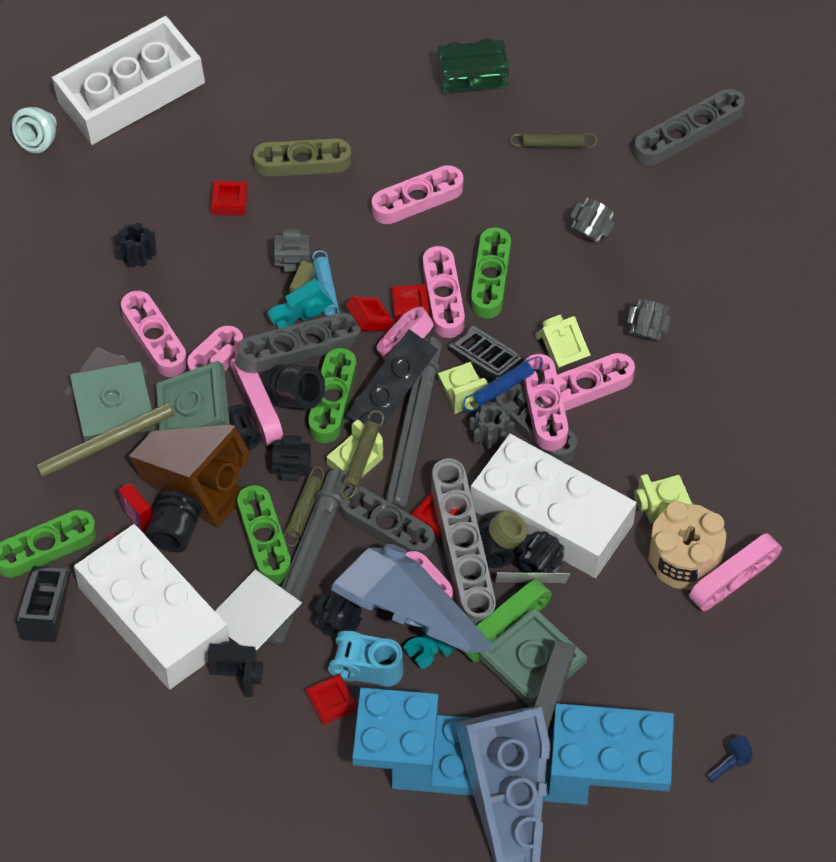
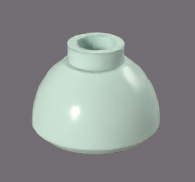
(34, 129)

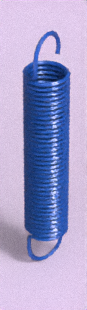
(503, 383)

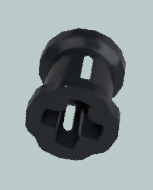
(249, 435)
(495, 554)

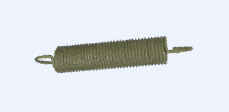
(554, 140)
(361, 454)
(304, 506)

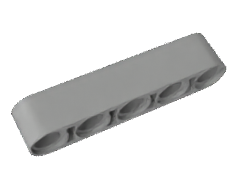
(462, 529)

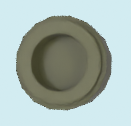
(508, 529)

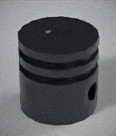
(295, 386)
(173, 521)

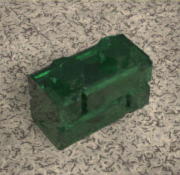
(472, 66)

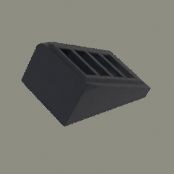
(484, 369)
(38, 624)

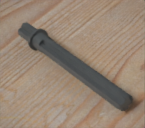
(412, 432)
(326, 505)

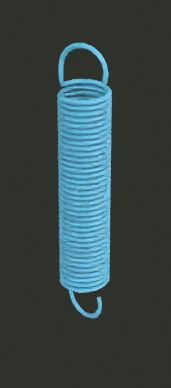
(324, 277)

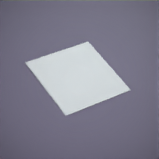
(528, 577)
(256, 610)

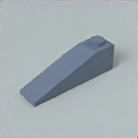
(403, 586)
(507, 773)

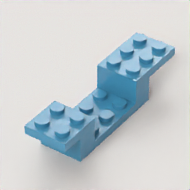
(585, 746)

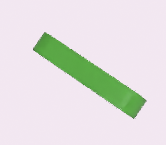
(483, 283)
(336, 408)
(267, 520)
(64, 523)
(530, 596)

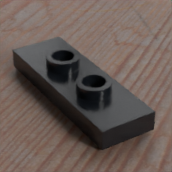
(393, 379)

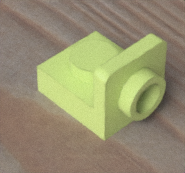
(563, 340)
(458, 384)
(343, 454)
(657, 495)

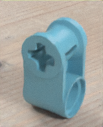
(363, 659)

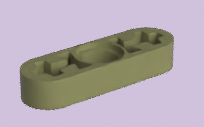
(292, 167)

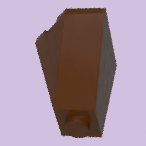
(196, 463)

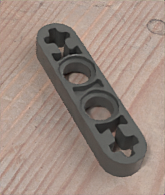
(686, 123)
(295, 338)

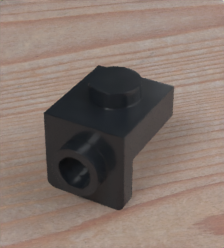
(236, 660)

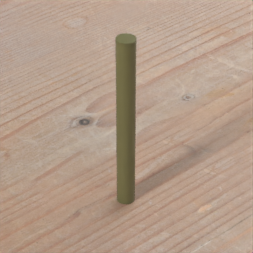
(105, 439)

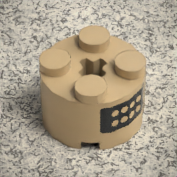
(686, 544)

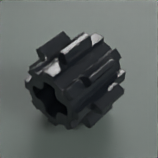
(135, 245)
(291, 458)
(540, 554)
(337, 614)

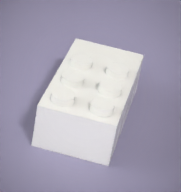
(128, 80)
(557, 500)
(151, 605)

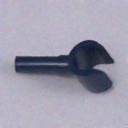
(741, 755)

